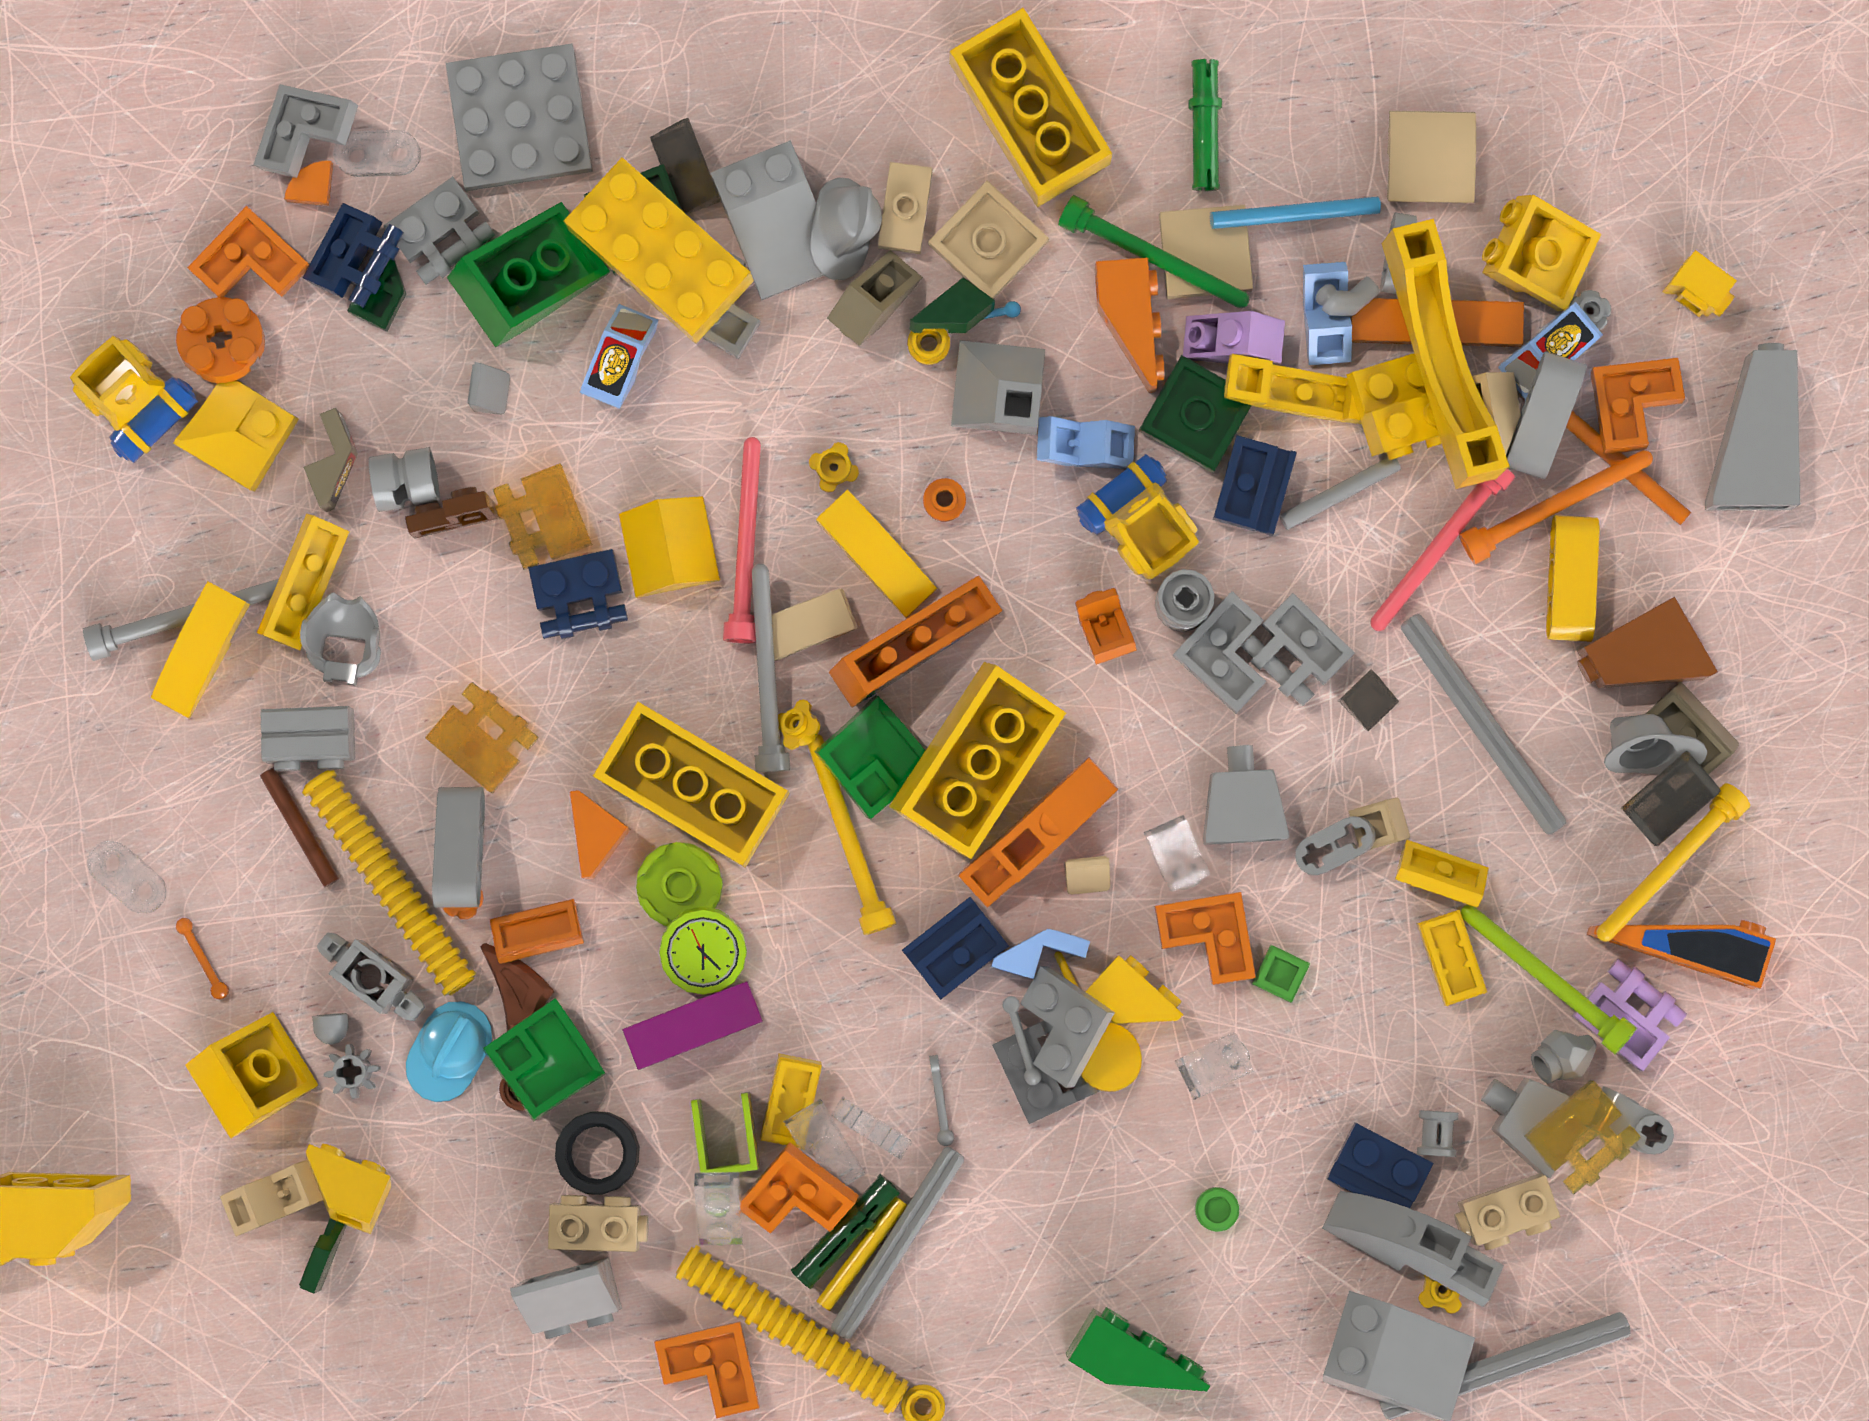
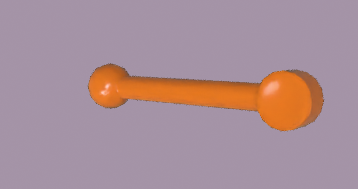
(219, 989)

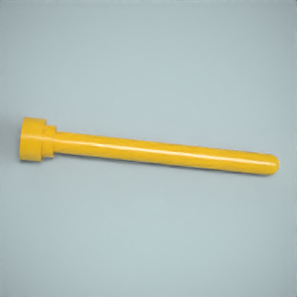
(1726, 806)
(874, 912)

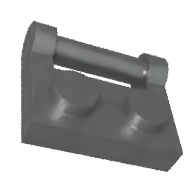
(1046, 1096)

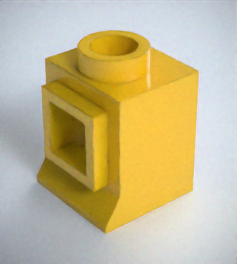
(1701, 286)

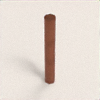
(299, 827)

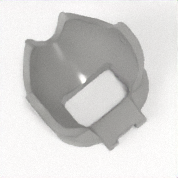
(341, 619)

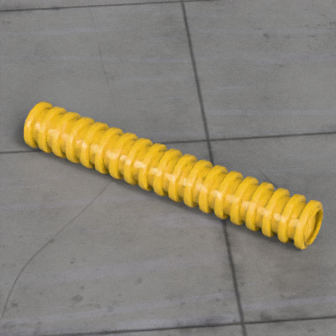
(388, 882)
(792, 1329)

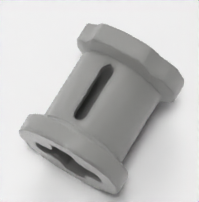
(1429, 1133)

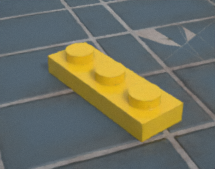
(302, 580)

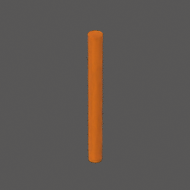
(1640, 479)

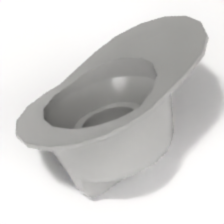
(842, 228)
(1647, 745)

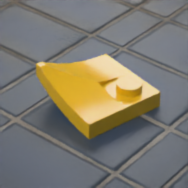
(237, 432)

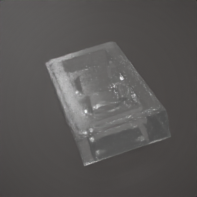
(823, 1142)

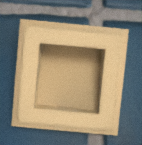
(1386, 818)
(1087, 875)

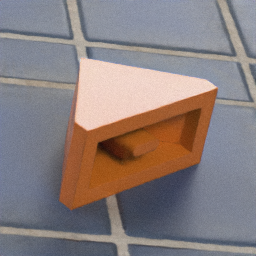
(596, 833)

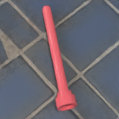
(1437, 548)
(741, 624)

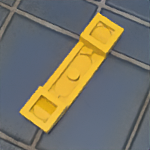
(1289, 390)

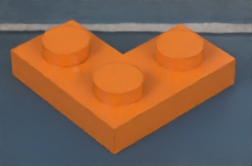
(245, 246)
(1622, 394)
(1216, 922)
(799, 1182)
(721, 1356)

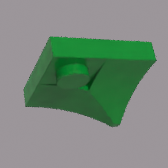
(871, 756)
(544, 1060)

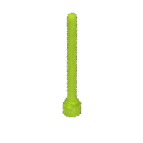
(1612, 1030)

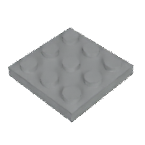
(519, 117)

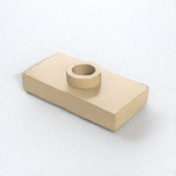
(905, 208)

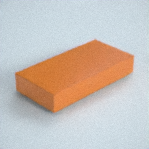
(536, 931)

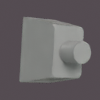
(1243, 803)
(1520, 1113)

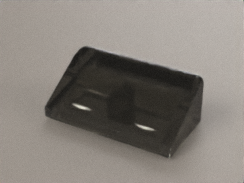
(685, 166)
(1671, 799)

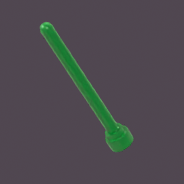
(1080, 217)

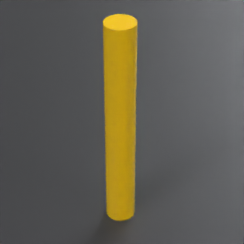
(861, 1254)

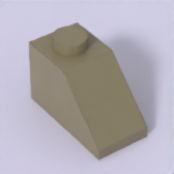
(873, 297)

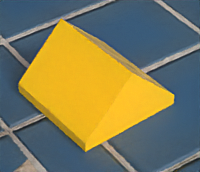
(669, 545)

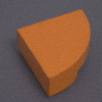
(311, 185)

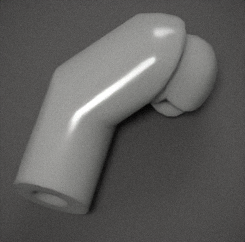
(1347, 302)

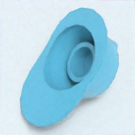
(448, 1051)

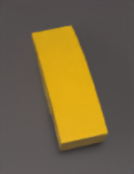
(876, 553)
(199, 649)

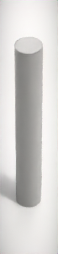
(1339, 492)

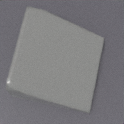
(488, 389)

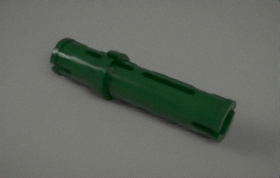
(849, 1228)

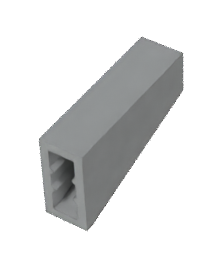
(1761, 438)

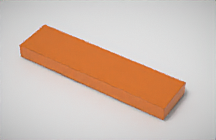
(1476, 321)

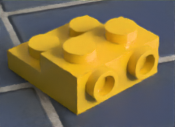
(1540, 251)
(1393, 407)

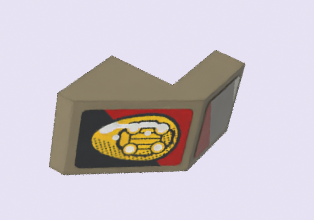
(331, 473)

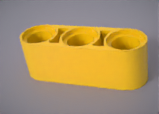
(1572, 578)

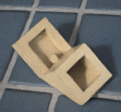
(271, 1198)

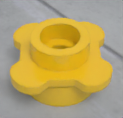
(835, 455)
(805, 731)
(1432, 1297)

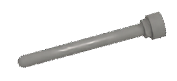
(103, 640)
(771, 754)

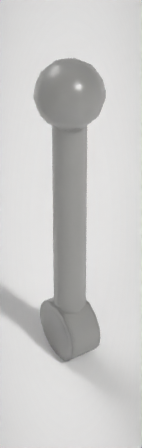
(1032, 1074)
(945, 1136)

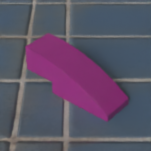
(692, 1025)

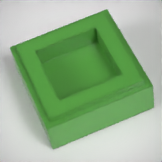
(1280, 973)

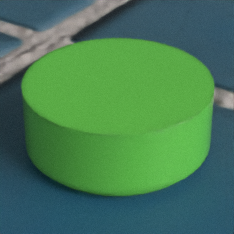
(1216, 1209)

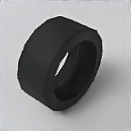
(564, 1159)

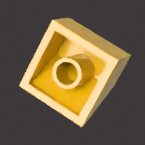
(251, 1074)

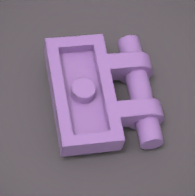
(1648, 1037)

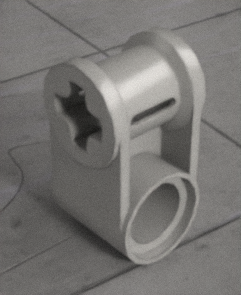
(1640, 1117)

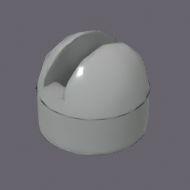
(330, 1027)

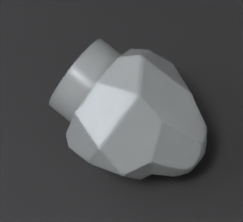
(1563, 1056)

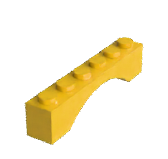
(1461, 417)

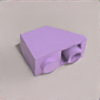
(1240, 333)

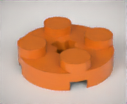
(214, 316)

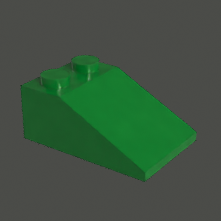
(525, 275)

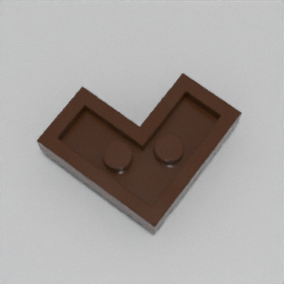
(462, 510)

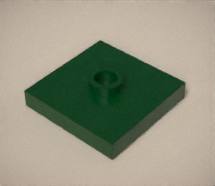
(1194, 415)

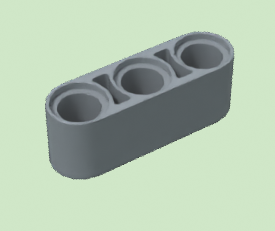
(1545, 414)
(458, 847)

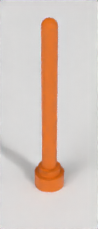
(1482, 541)

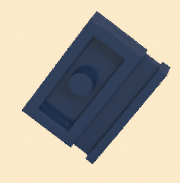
(1254, 485)
(955, 948)
(1379, 1168)

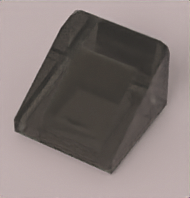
(1368, 700)

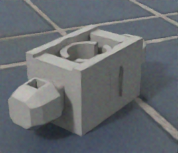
(406, 1004)

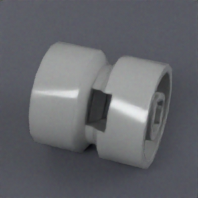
(404, 479)
(1184, 600)

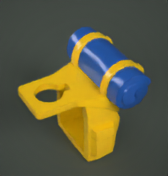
(135, 401)
(1141, 518)

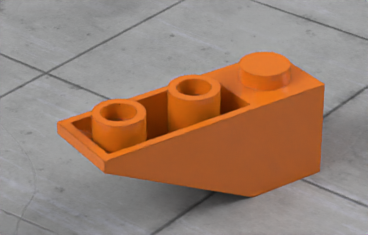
(1125, 306)

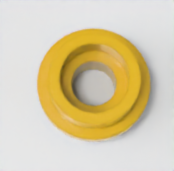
(929, 357)
(923, 1391)

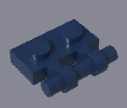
(343, 251)
(576, 581)

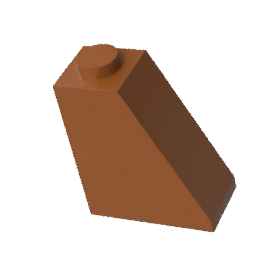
(1647, 651)

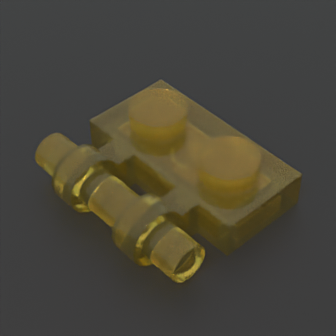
(555, 512)
(472, 747)
(1572, 1127)

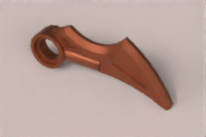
(522, 995)

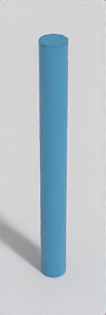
(1295, 212)

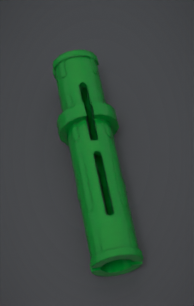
(1205, 124)

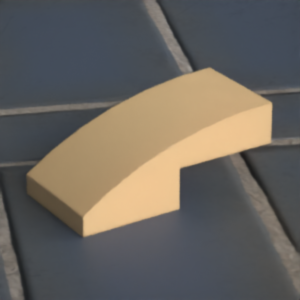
(811, 623)

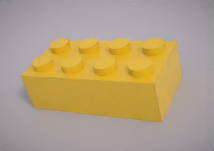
(1030, 107)
(659, 250)
(977, 759)
(691, 784)

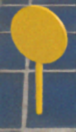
(1116, 1056)

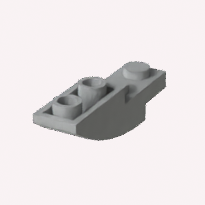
(1415, 1239)

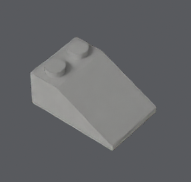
(770, 217)
(568, 1297)
(1398, 1357)

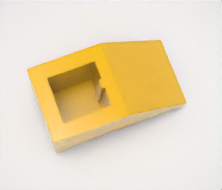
(1131, 996)
(349, 1189)

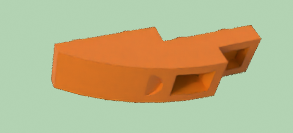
(1038, 832)

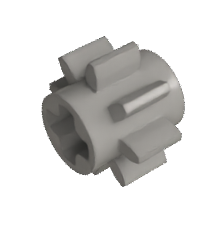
(344, 1062)

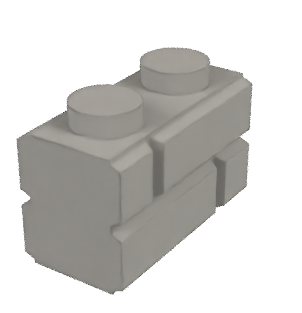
(308, 736)

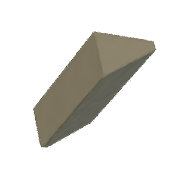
(1690, 718)

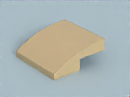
(1431, 156)

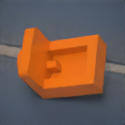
(1105, 625)

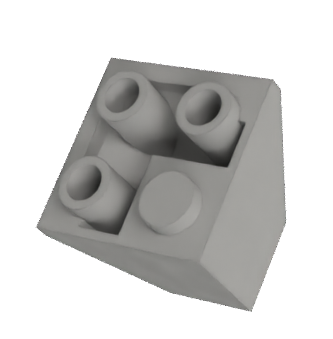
(998, 387)

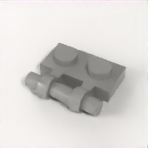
(433, 220)
(1307, 640)

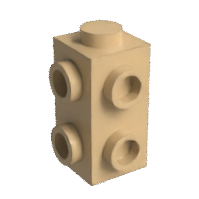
(1507, 1210)
(596, 1226)

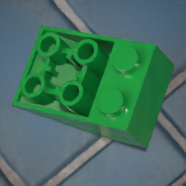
(1123, 1358)

